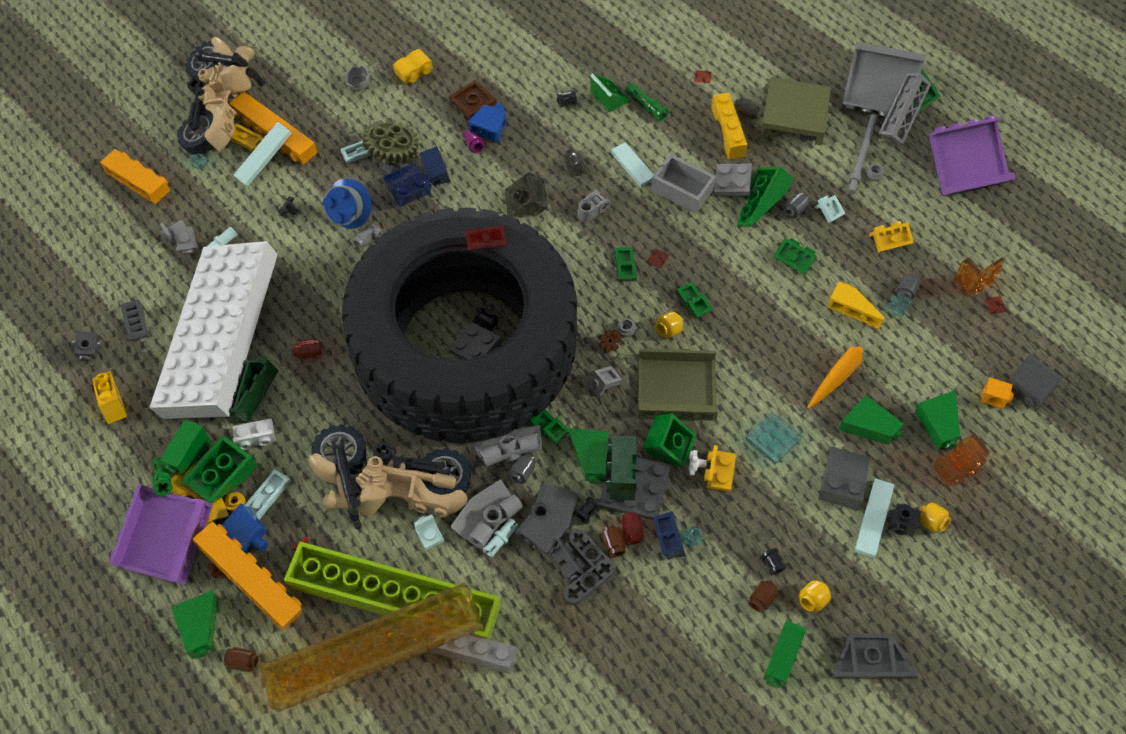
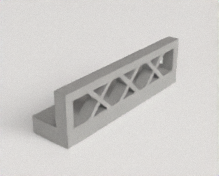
(902, 105)

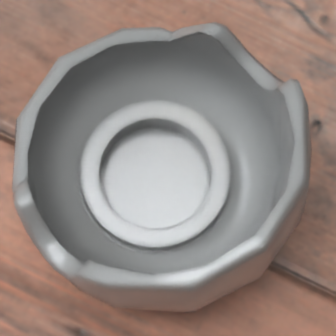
(357, 78)

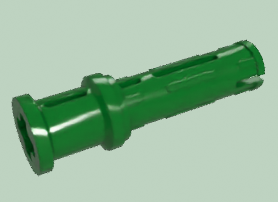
(651, 104)
(161, 479)

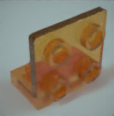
(972, 279)

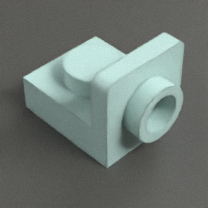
(830, 207)
(428, 532)

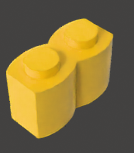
(412, 66)

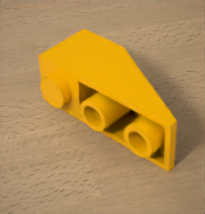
(108, 397)

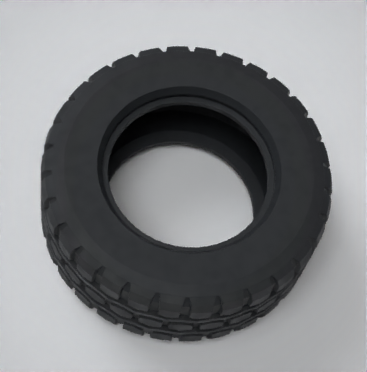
(468, 395)

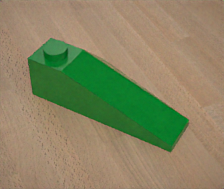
(768, 187)

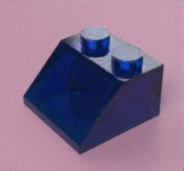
(408, 184)

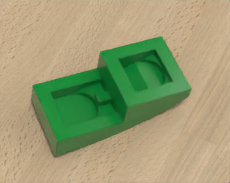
(625, 263)
(694, 301)
(550, 427)

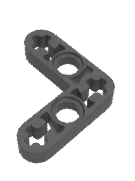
(594, 564)

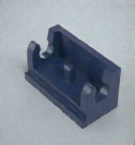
(434, 166)
(669, 535)

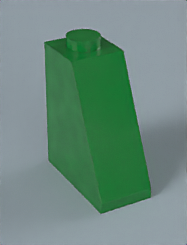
(940, 420)
(872, 422)
(185, 448)
(590, 453)
(197, 623)
(784, 654)

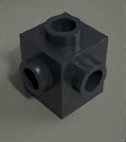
(903, 519)

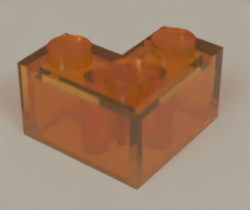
(963, 461)

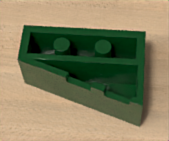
(252, 386)
(622, 468)

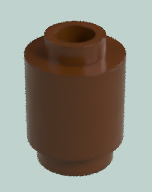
(613, 541)
(763, 596)
(241, 659)

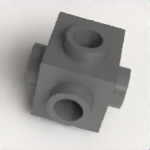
(86, 345)

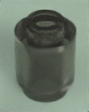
(746, 108)

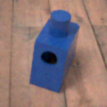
(489, 122)
(246, 529)

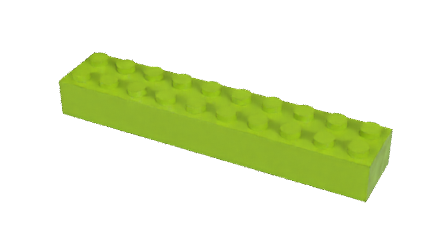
(372, 584)

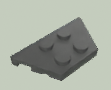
(872, 658)

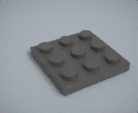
(649, 492)

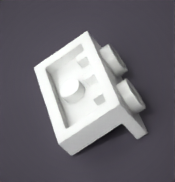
(254, 434)

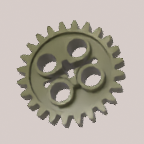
(390, 141)

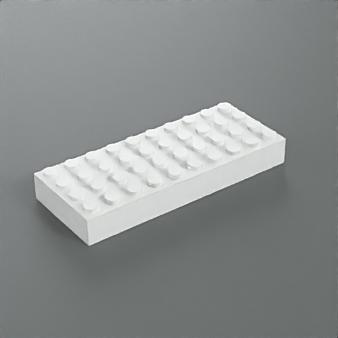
(214, 331)

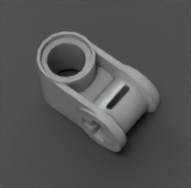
(592, 206)

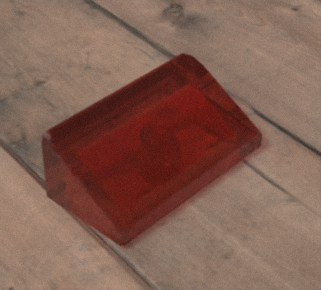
(485, 237)

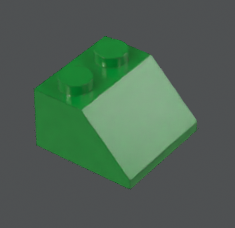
(669, 440)

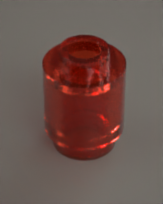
(307, 349)
(632, 528)

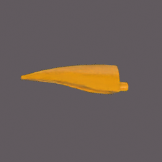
(838, 374)

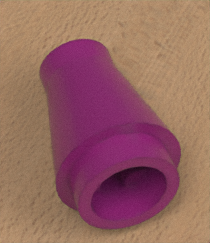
(473, 141)

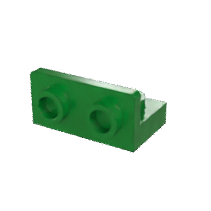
(795, 255)

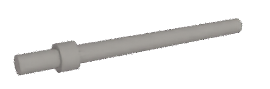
(856, 177)

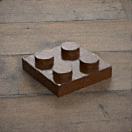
(472, 98)

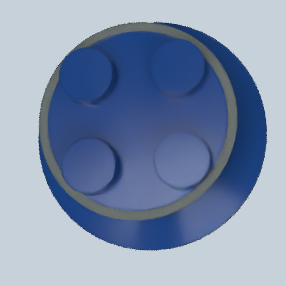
(347, 204)

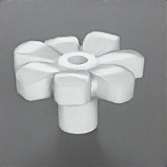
(695, 462)

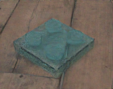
(773, 438)

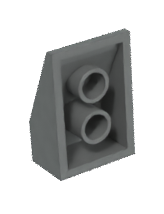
(844, 478)

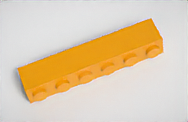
(263, 120)
(247, 575)

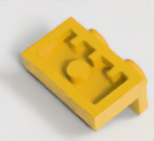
(892, 237)
(721, 470)

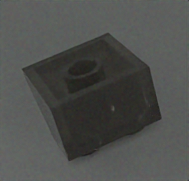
(526, 196)

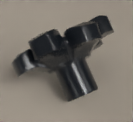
(287, 207)

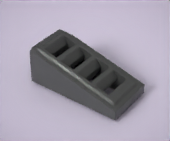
(132, 309)

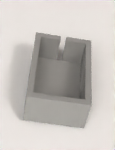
(683, 183)

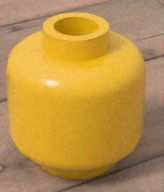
(669, 325)
(934, 517)
(814, 596)

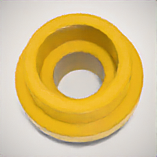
(235, 495)

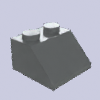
(1034, 382)

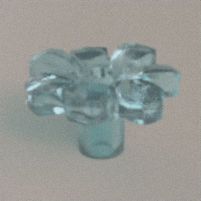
(899, 304)

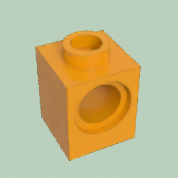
(997, 393)

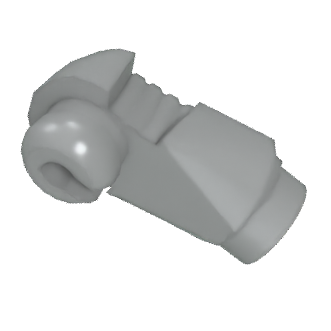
(366, 236)

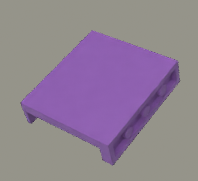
(969, 156)
(160, 534)

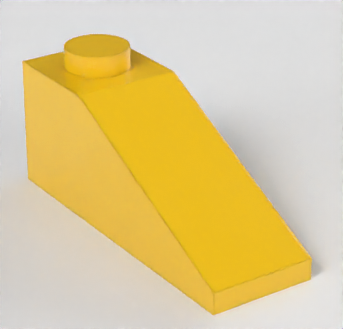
(853, 304)

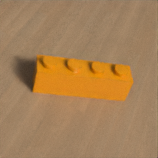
(135, 176)

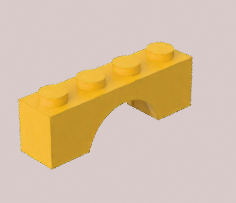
(733, 135)

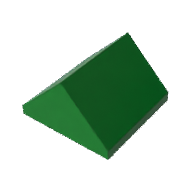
(607, 92)

